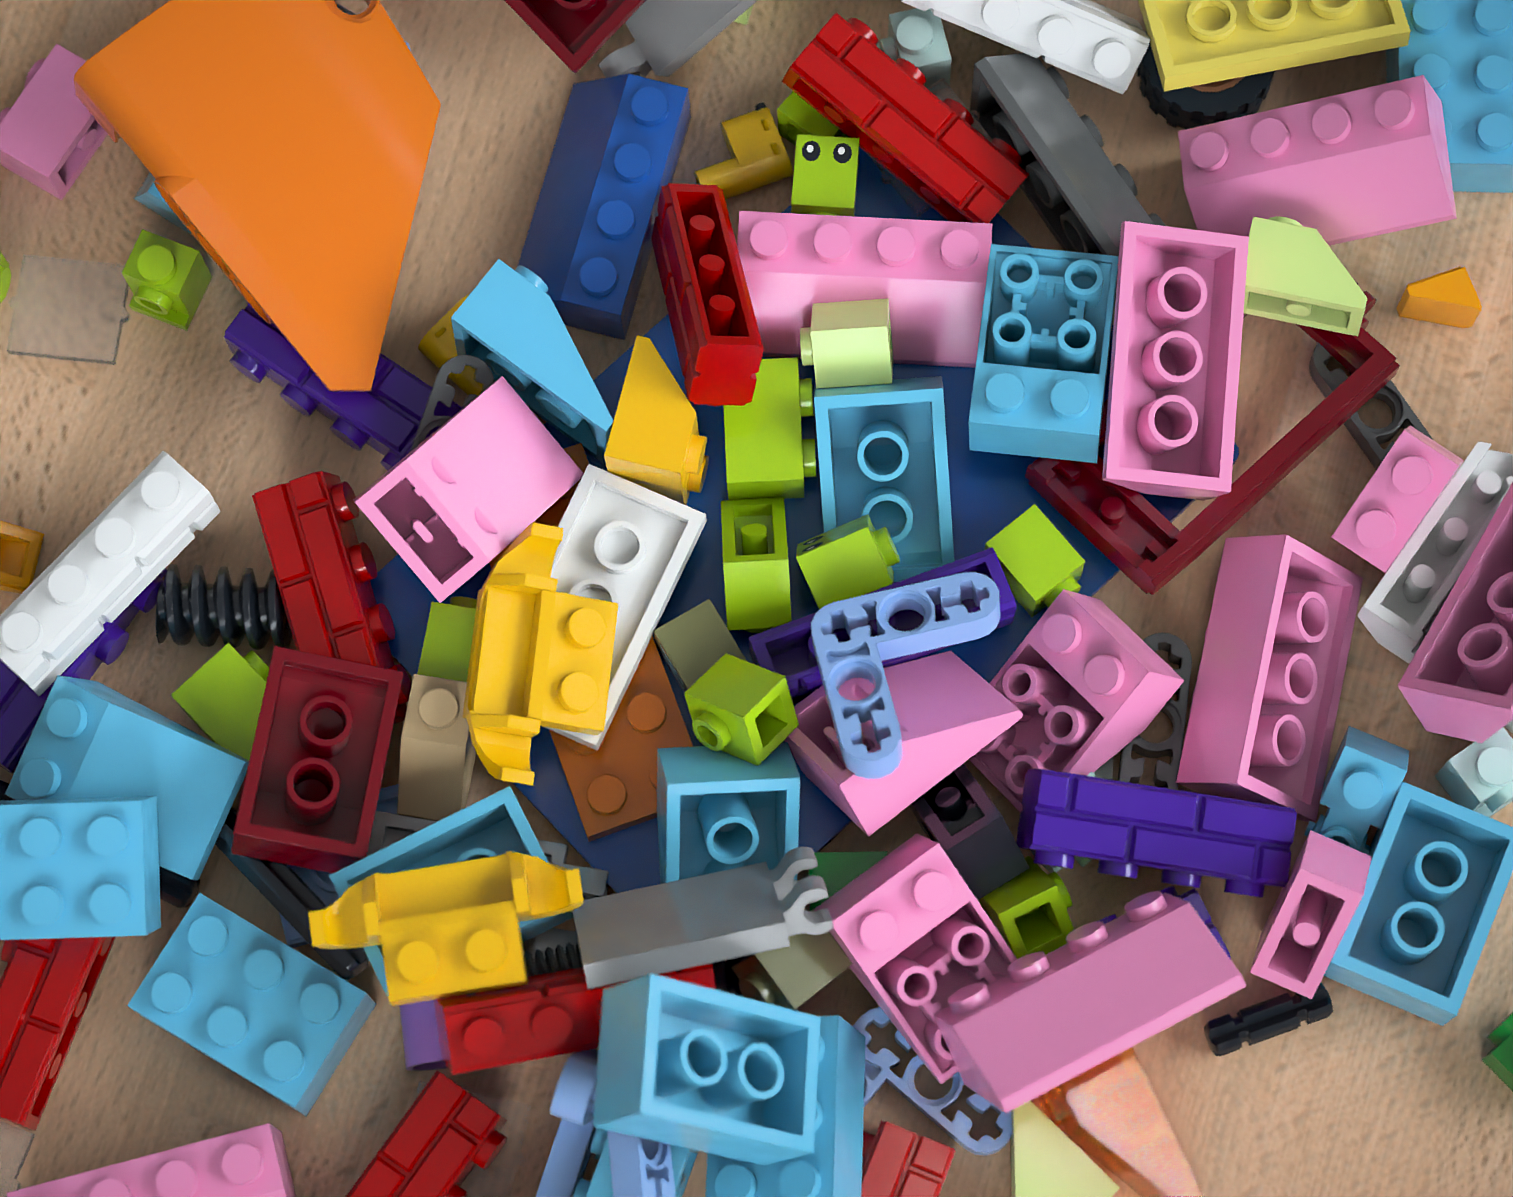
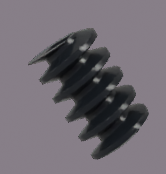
(221, 610)

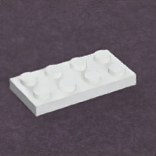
(628, 551)

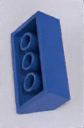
(603, 197)

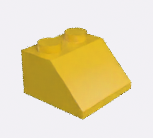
(656, 430)

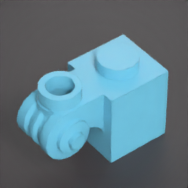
(1360, 788)

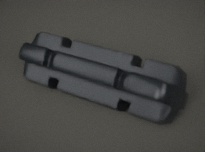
(1266, 1020)

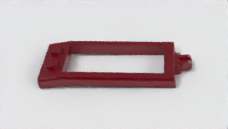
(1144, 540)

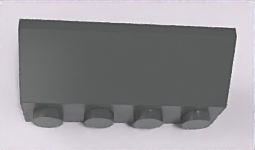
(1069, 173)

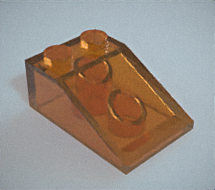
(1122, 1126)

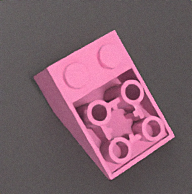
(469, 489)
(1082, 694)
(943, 721)
(917, 941)

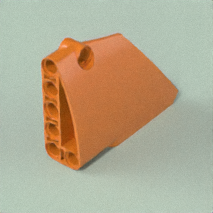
(285, 153)

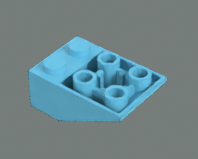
(1043, 353)

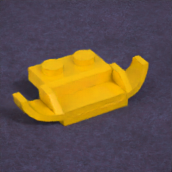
(534, 657)
(450, 923)

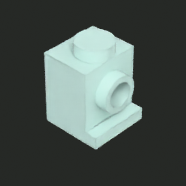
(920, 40)
(1481, 775)

